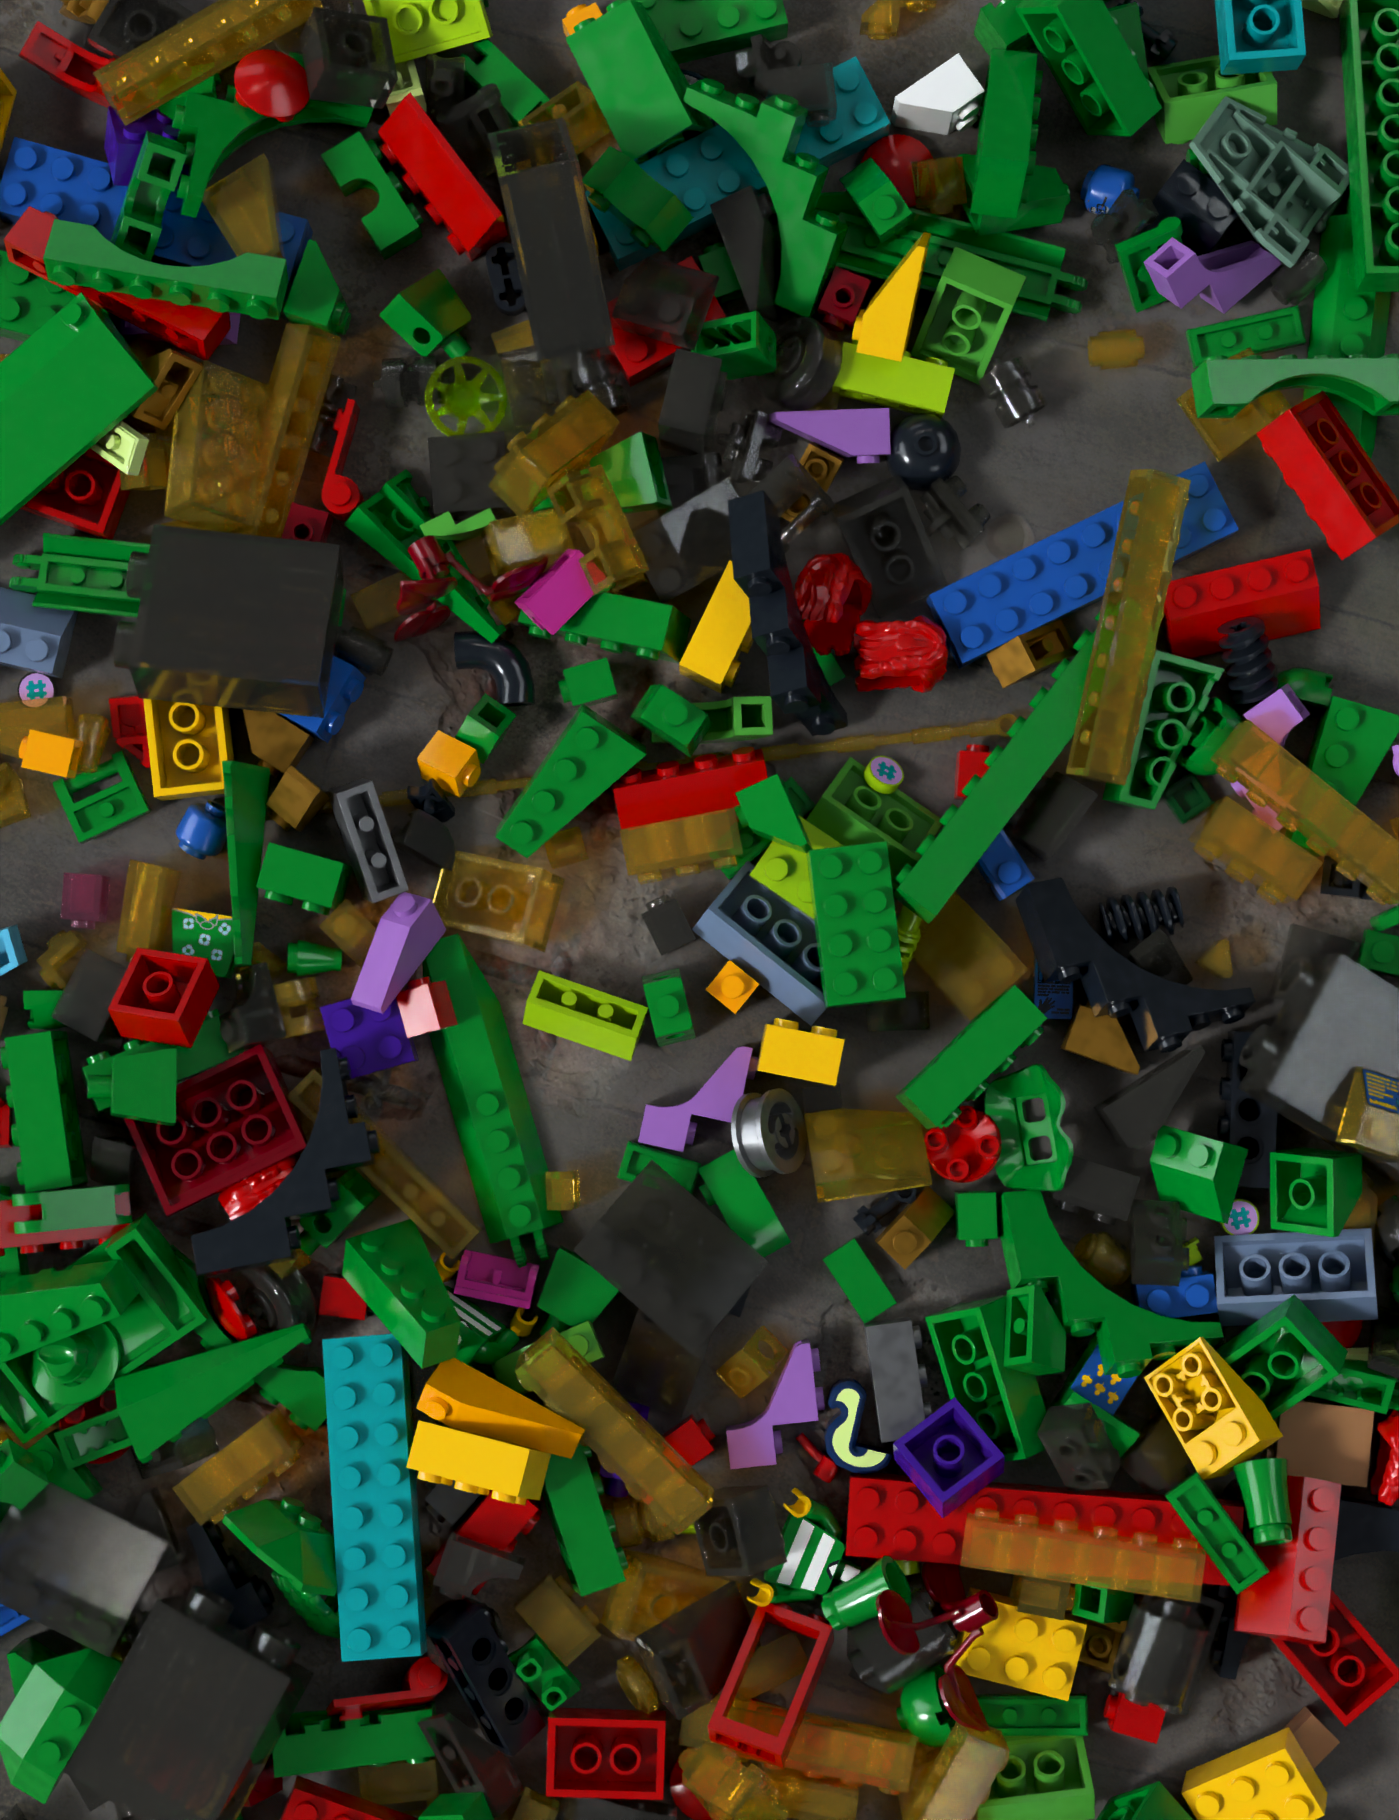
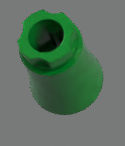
(1266, 1500)
(856, 1598)

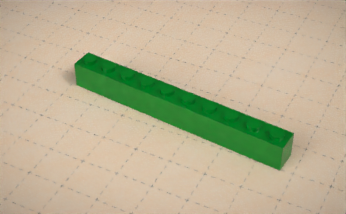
(999, 792)

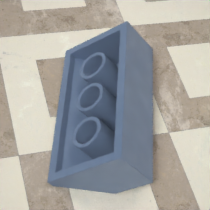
(34, 636)
(767, 942)
(1326, 1274)

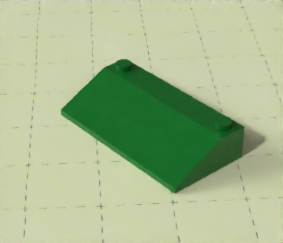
(63, 397)
(152, 1321)

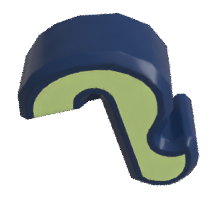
(843, 1430)

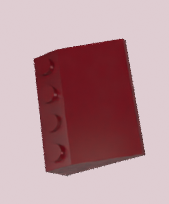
(225, 1130)

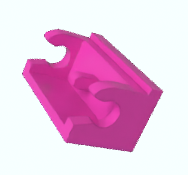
(557, 593)
(496, 1279)

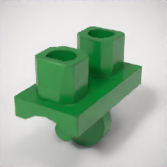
(544, 1673)

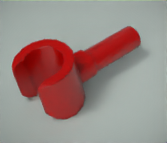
(826, 1468)

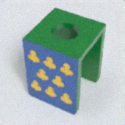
(1089, 1380)

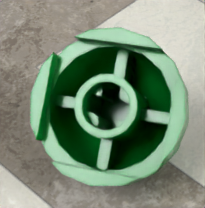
(1207, 736)
(924, 1710)

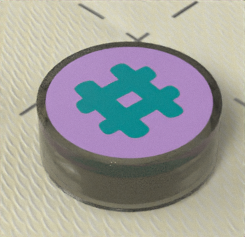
(37, 686)

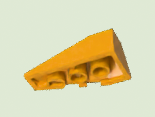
(486, 1407)

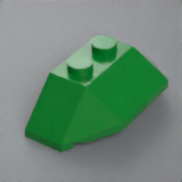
(288, 1542)
(52, 1717)

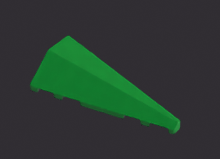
(391, 524)
(246, 815)
(173, 1395)

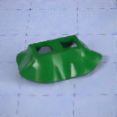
(1006, 1107)

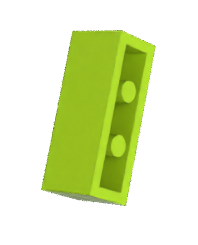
(904, 385)
(584, 1015)

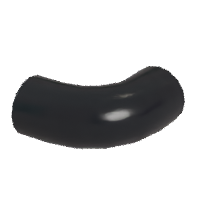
(502, 661)

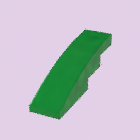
(1361, 1388)
(92, 1439)

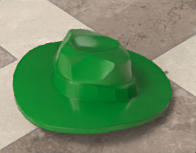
(76, 1366)

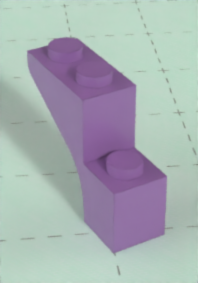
(1217, 277)
(1276, 718)
(671, 1125)
(792, 1402)

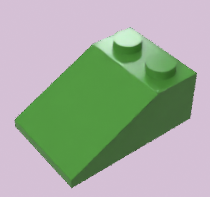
(968, 314)

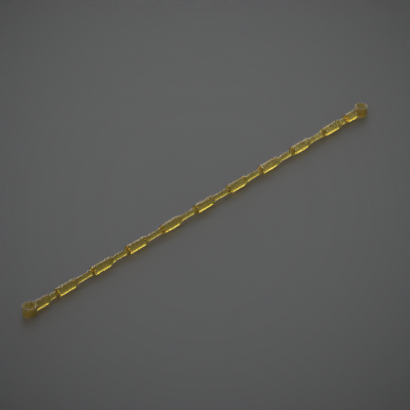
(770, 753)

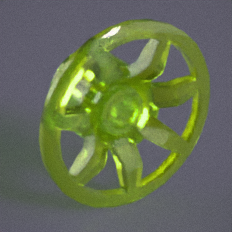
(463, 397)

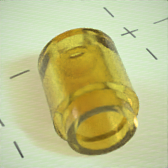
(1115, 349)

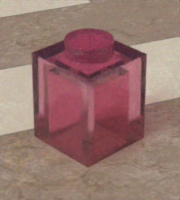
(84, 899)

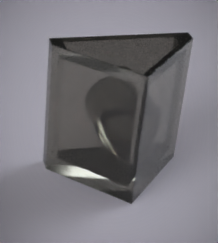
(88, 996)

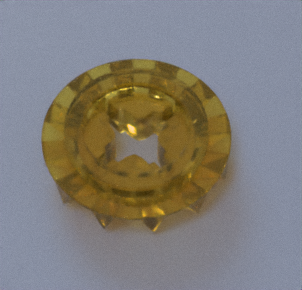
(636, 1685)

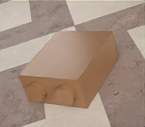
(1325, 1441)

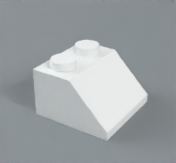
(940, 100)

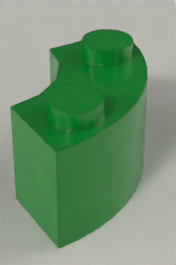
(636, 200)
(742, 1204)

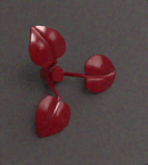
(432, 568)
(966, 1614)

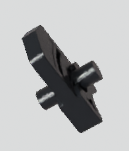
(431, 800)

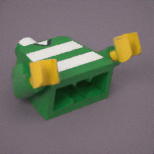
(480, 1335)
(812, 1553)

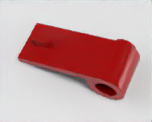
(340, 493)
(419, 1686)

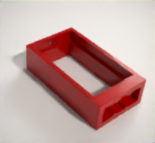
(754, 1741)

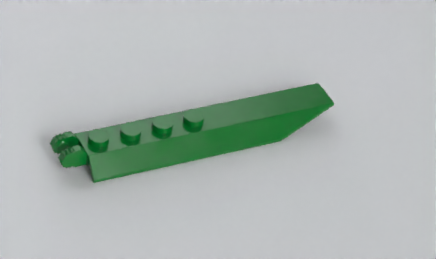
(1036, 260)
(1346, 320)
(85, 575)
(490, 1104)

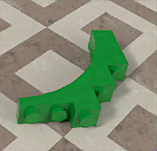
(219, 127)
(794, 181)
(1124, 1332)

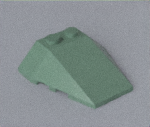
(1269, 176)

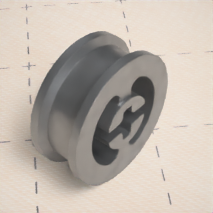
(768, 1133)

